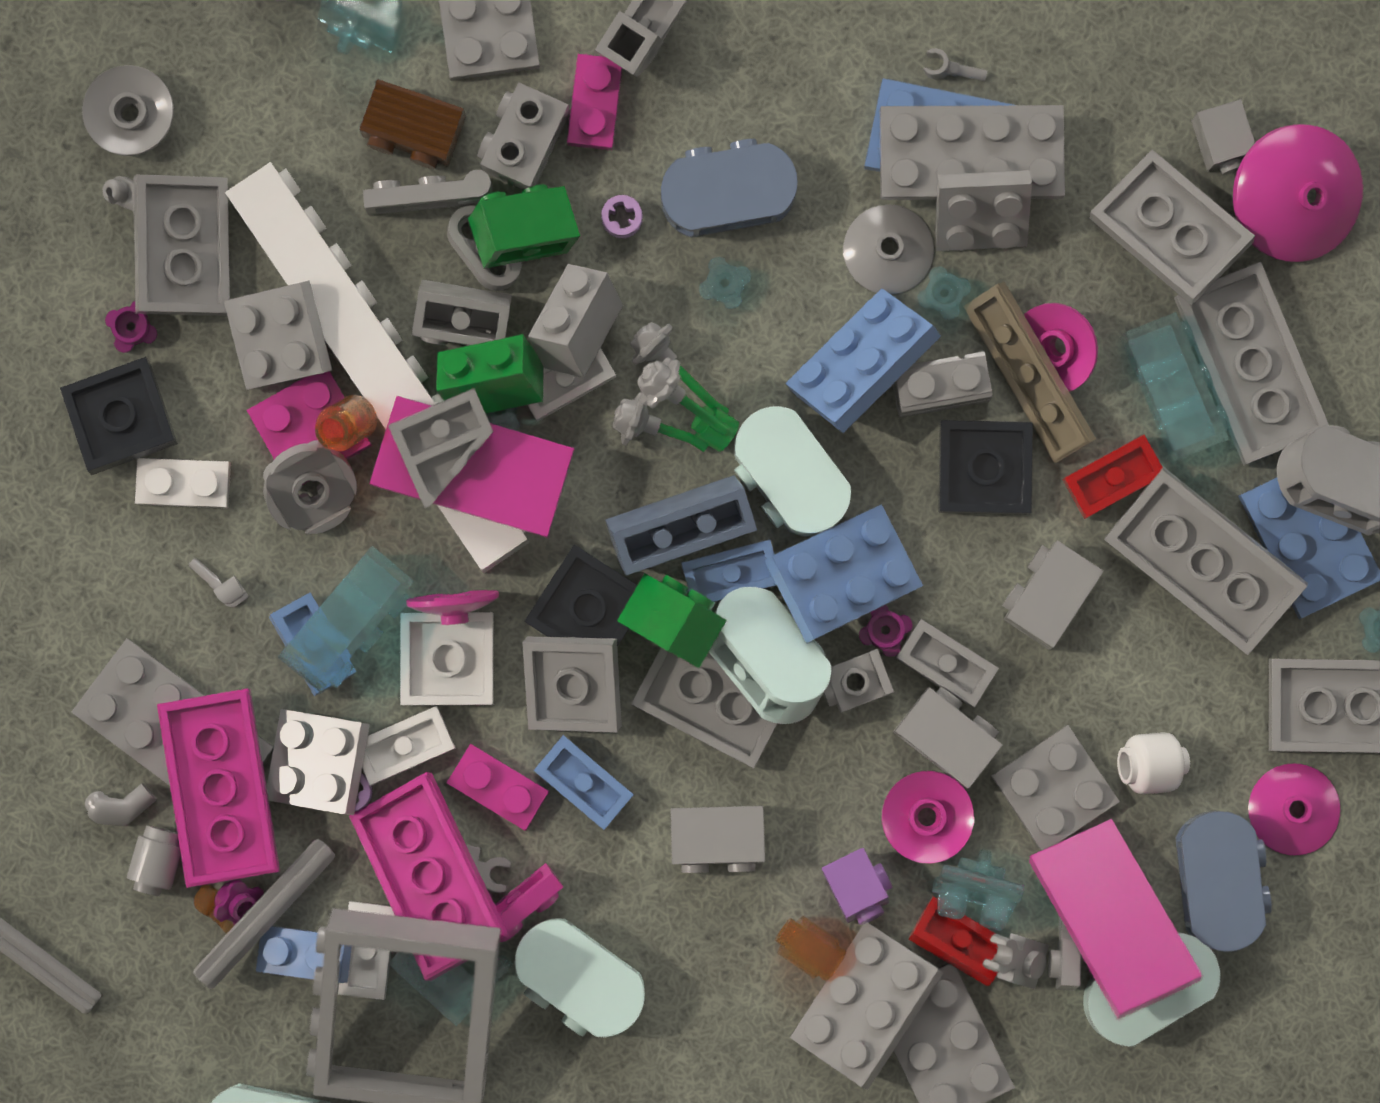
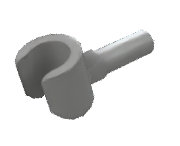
(952, 68)
(229, 592)

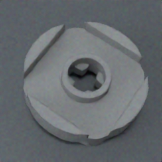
(301, 511)

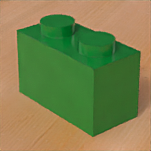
(523, 225)
(501, 372)
(672, 619)

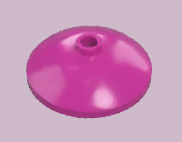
(1274, 189)

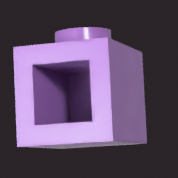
(858, 886)

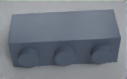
(681, 524)

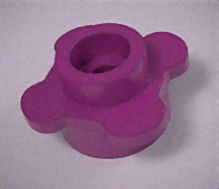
(125, 339)
(888, 643)
(235, 900)

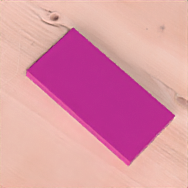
(506, 481)
(218, 787)
(425, 863)
(1115, 919)

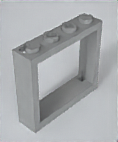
(414, 937)

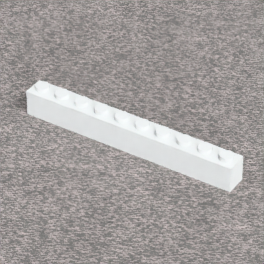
(350, 327)

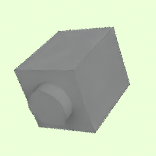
(1223, 136)

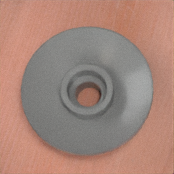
(113, 93)
(891, 272)

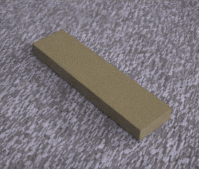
(1029, 372)

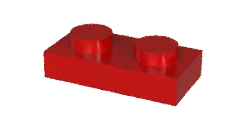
(1113, 476)
(956, 941)

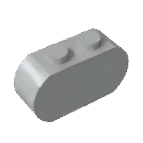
(1333, 477)

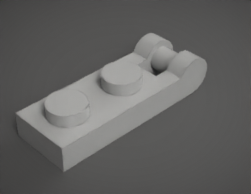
(430, 193)

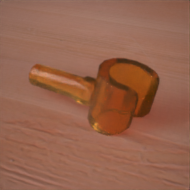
(205, 904)

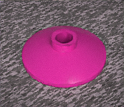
(1064, 322)
(453, 607)
(1271, 804)
(952, 817)

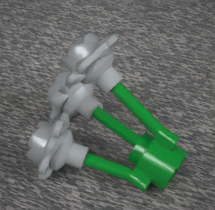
(660, 383)

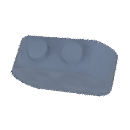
(728, 188)
(1222, 880)

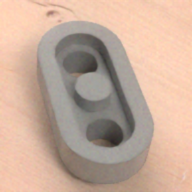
(469, 254)

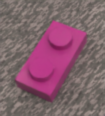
(594, 103)
(498, 787)
(533, 894)

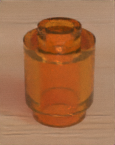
(345, 423)
(810, 948)

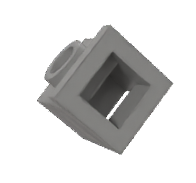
(875, 679)

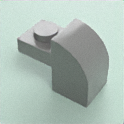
(639, 33)

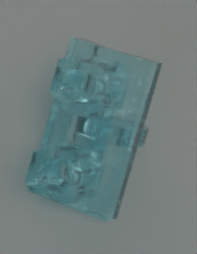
(362, 23)
(979, 884)

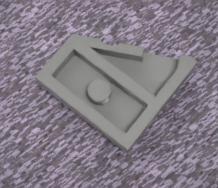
(441, 442)

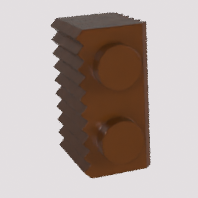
(412, 124)

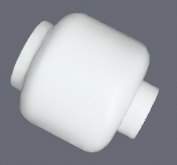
(1153, 763)

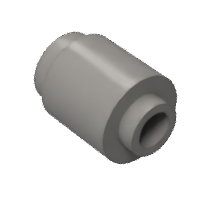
(154, 861)

